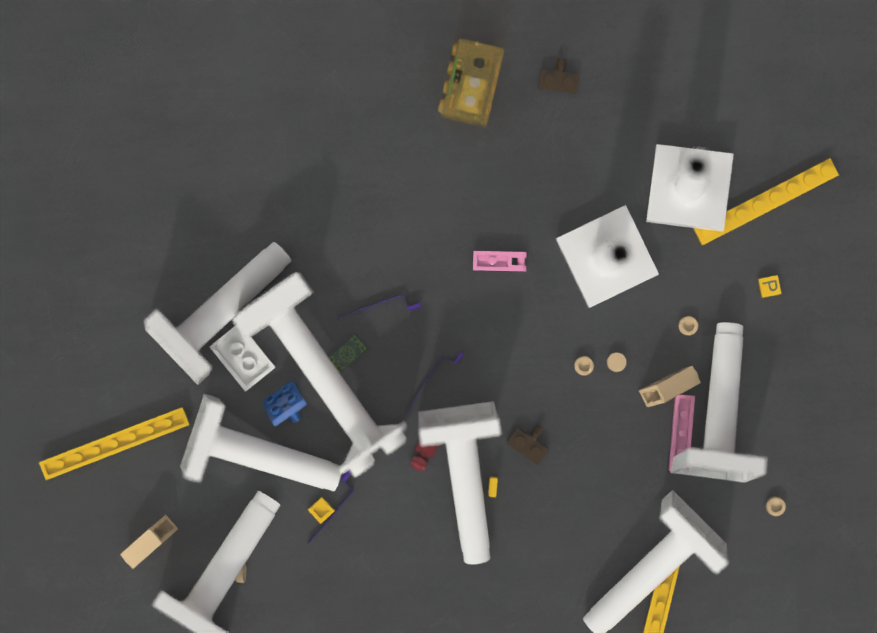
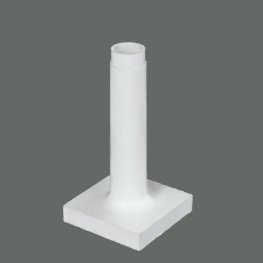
(689, 187)
(589, 258)
(187, 339)
(459, 429)
(217, 441)
(718, 455)
(687, 536)
(223, 569)

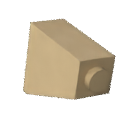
(670, 386)
(149, 541)

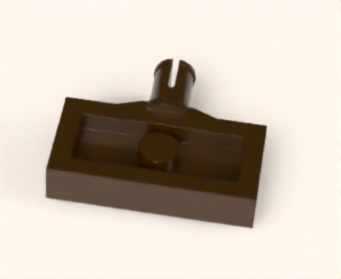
(559, 79)
(528, 444)

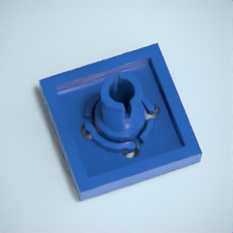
(285, 404)

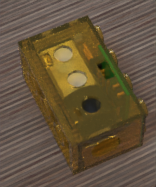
(472, 92)

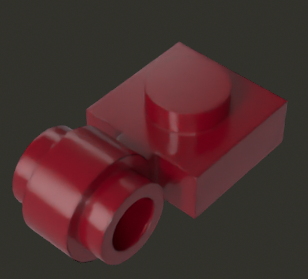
(419, 462)

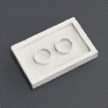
(242, 358)

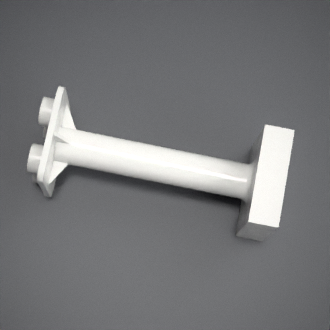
(279, 312)

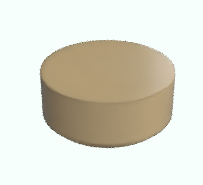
(688, 325)
(616, 362)
(583, 365)
(775, 506)
(242, 575)

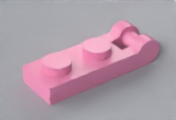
(498, 261)

